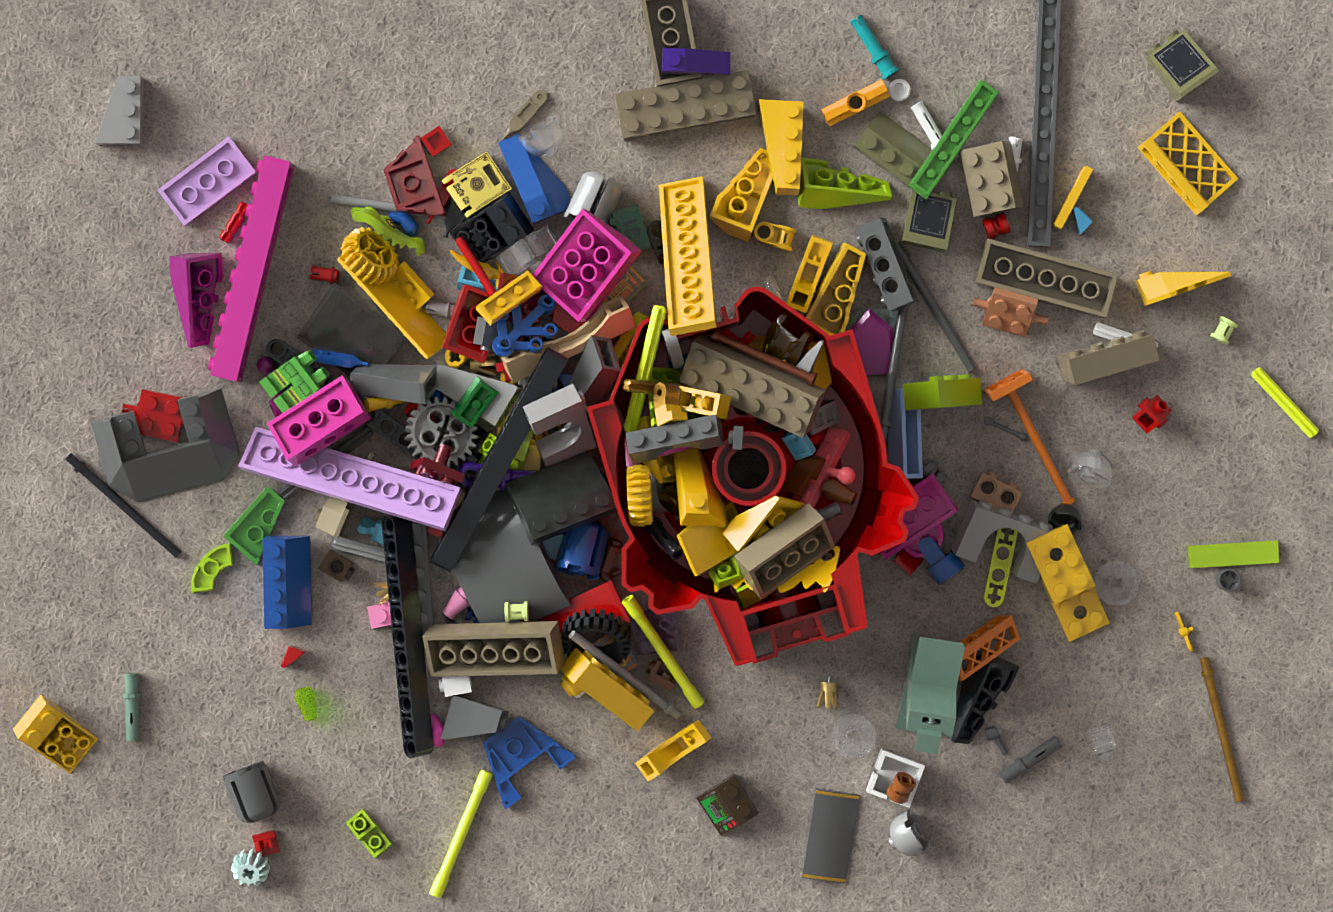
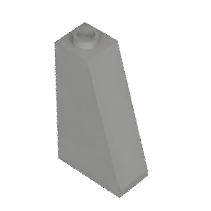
(455, 382)

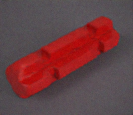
(234, 223)

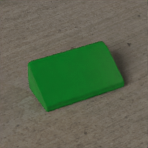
(474, 402)

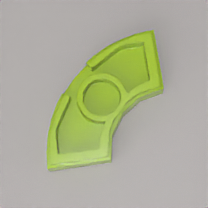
(210, 566)

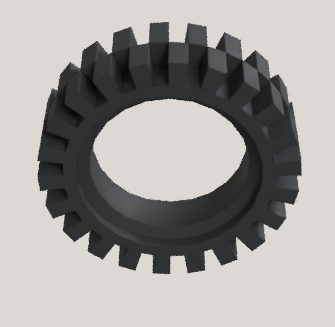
(601, 623)

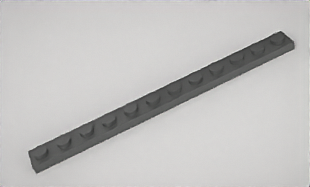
(1044, 123)

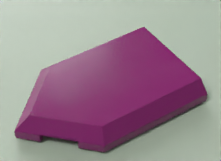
(874, 342)

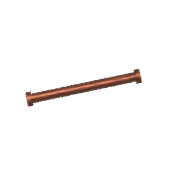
(764, 357)

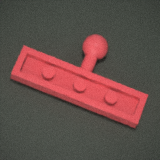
(831, 450)

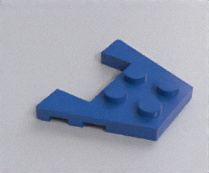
(515, 749)

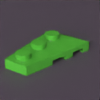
(255, 524)

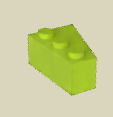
(943, 393)

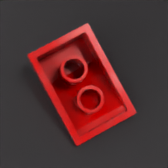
(463, 322)

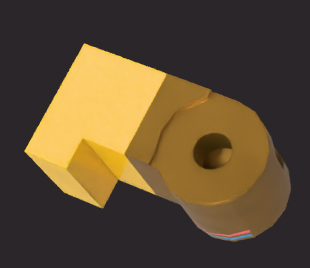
(667, 404)

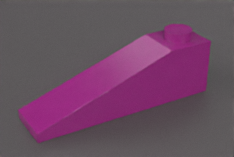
(194, 287)

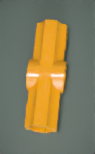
(868, 96)

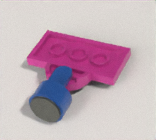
(927, 532)

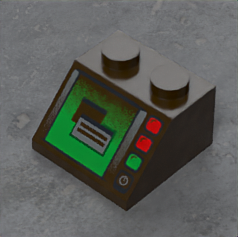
(727, 805)

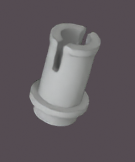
(439, 308)

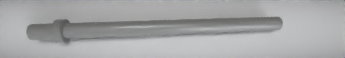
(378, 205)
(666, 706)

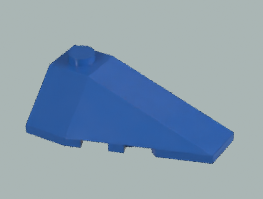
(538, 186)

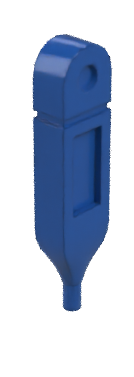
(337, 358)

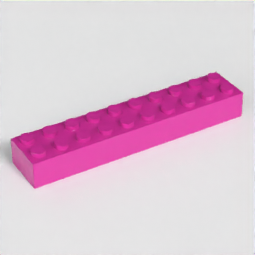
(251, 269)

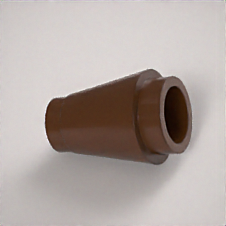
(838, 492)

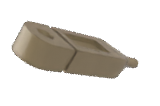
(526, 112)

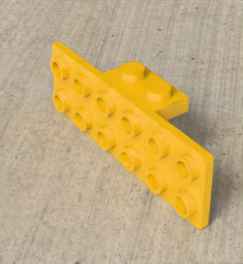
(403, 303)

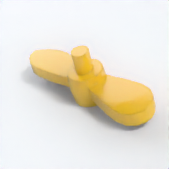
(1184, 631)

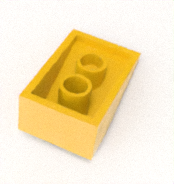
(759, 520)

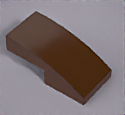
(801, 474)

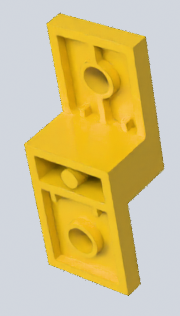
(1067, 582)

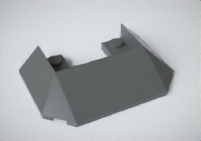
(172, 469)

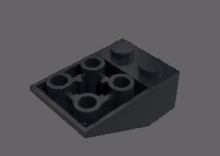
(494, 228)

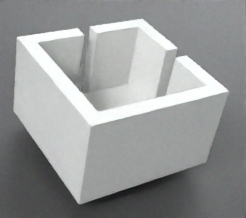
(888, 766)

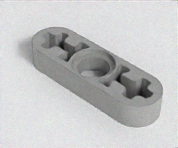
(673, 349)

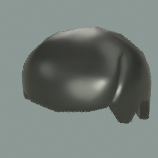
(1063, 515)

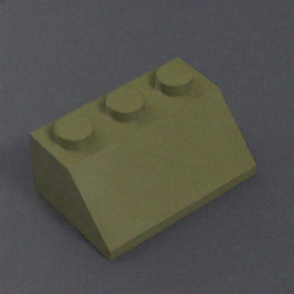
(893, 148)

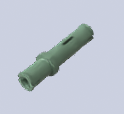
(132, 706)

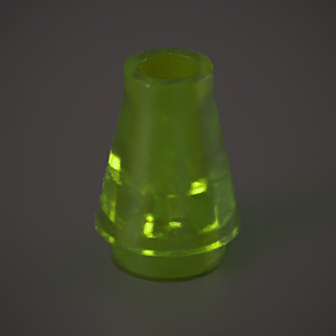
(306, 702)

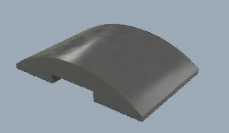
(504, 567)

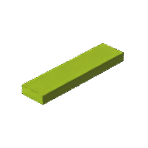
(1233, 554)

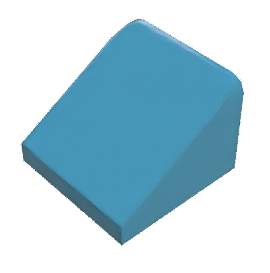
(1081, 220)

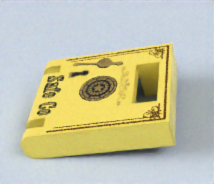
(473, 185)

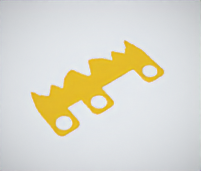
(816, 572)

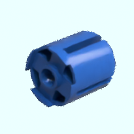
(583, 550)

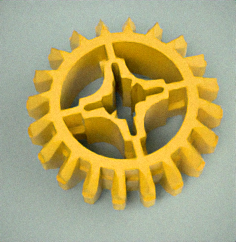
(369, 256)
(639, 495)

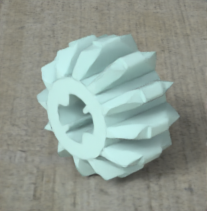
(250, 868)

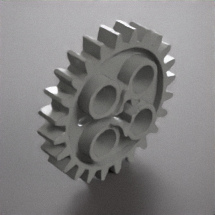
(422, 425)

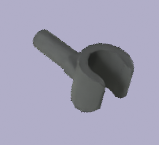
(993, 733)

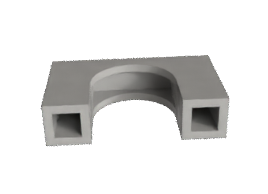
(556, 409)
(983, 520)

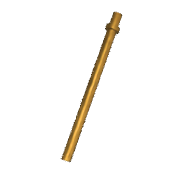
(1208, 673)

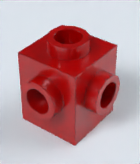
(1152, 413)

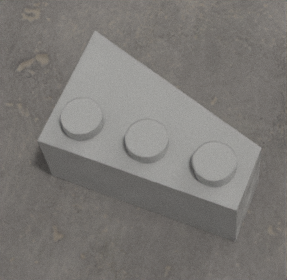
(124, 114)

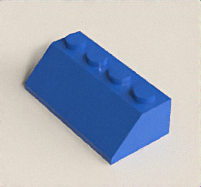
(287, 581)

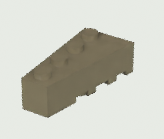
(1108, 358)

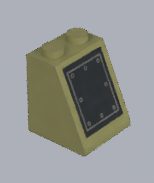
(1180, 64)
(929, 221)

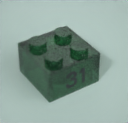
(631, 225)

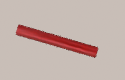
(475, 265)

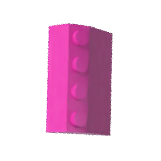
(585, 265)

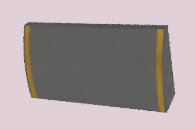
(830, 835)

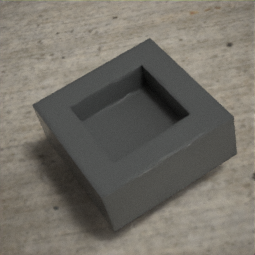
(735, 437)

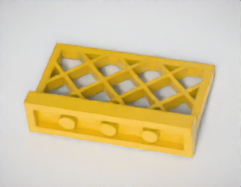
(1171, 172)

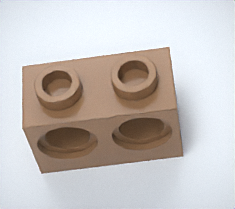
(999, 487)

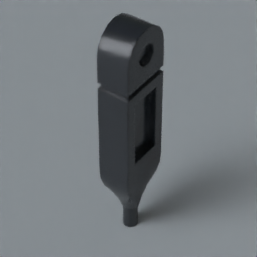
(452, 217)

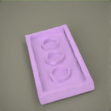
(207, 181)

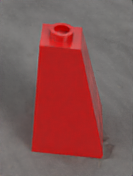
(599, 597)

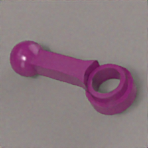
(266, 366)

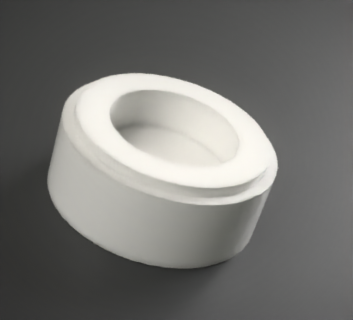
(899, 90)

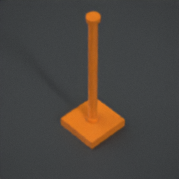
(1008, 387)

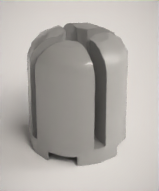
(586, 193)

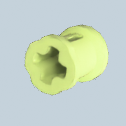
(1224, 330)
(516, 611)

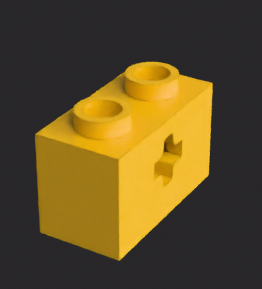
(704, 402)

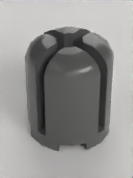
(252, 792)

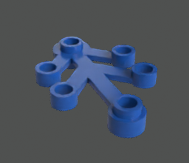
(523, 328)

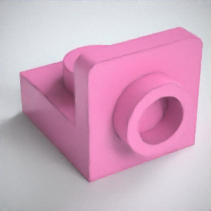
(379, 615)

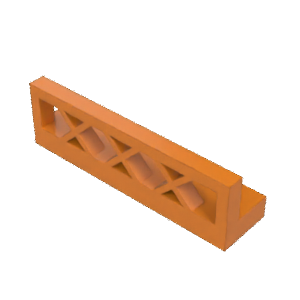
(981, 639)

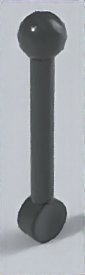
(989, 421)

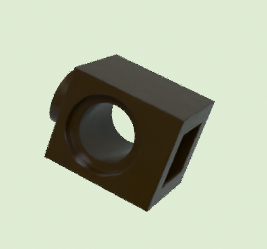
(330, 558)

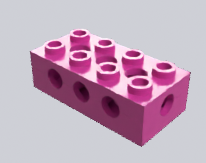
(306, 415)

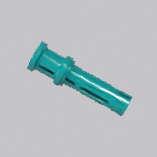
(879, 56)

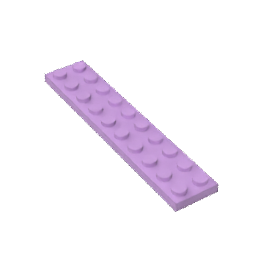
(355, 481)

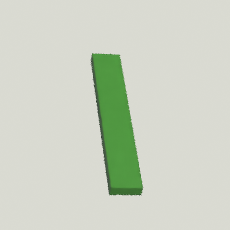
(953, 139)

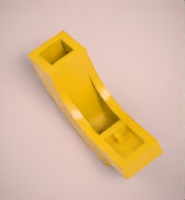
(809, 273)
(673, 749)

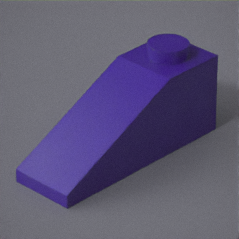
(695, 61)

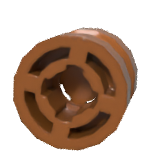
(901, 787)

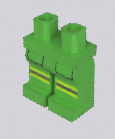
(298, 374)

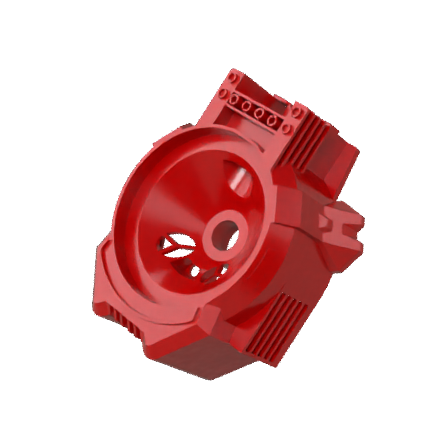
(865, 527)

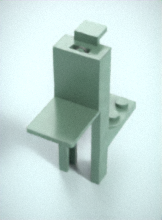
(930, 691)

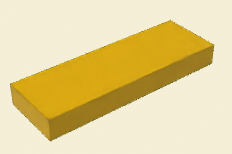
(1072, 197)
(509, 297)

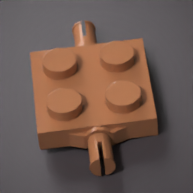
(1010, 311)

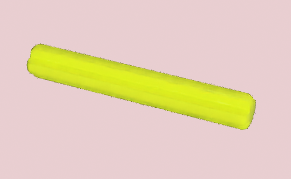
(1284, 402)

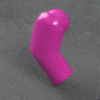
(437, 729)

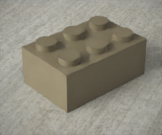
(992, 178)

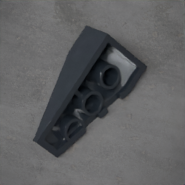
(978, 696)

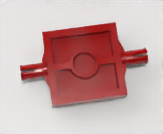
(158, 415)

